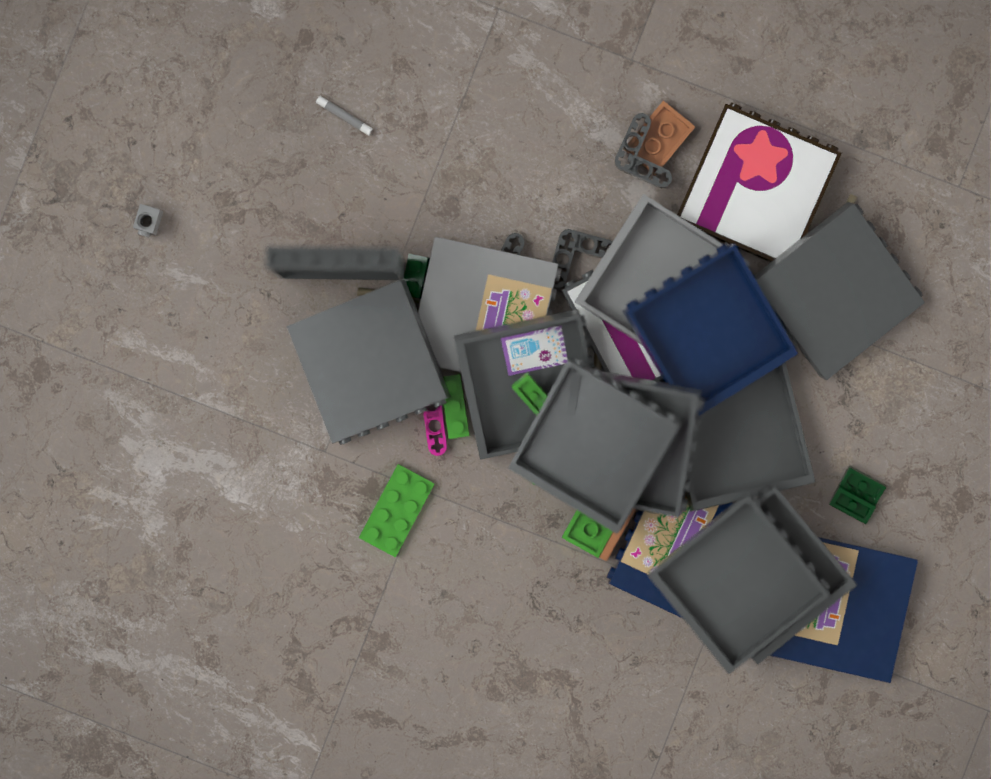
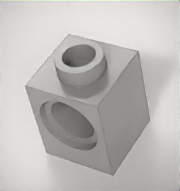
(145, 211)

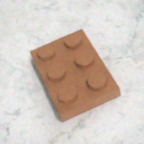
(664, 136)

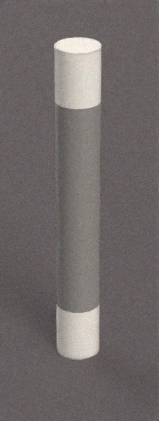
(344, 115)

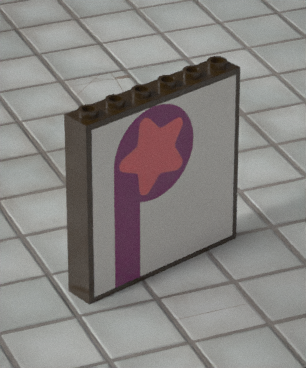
(758, 183)

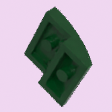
(857, 494)

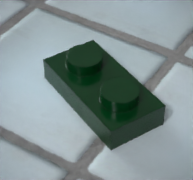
(416, 274)

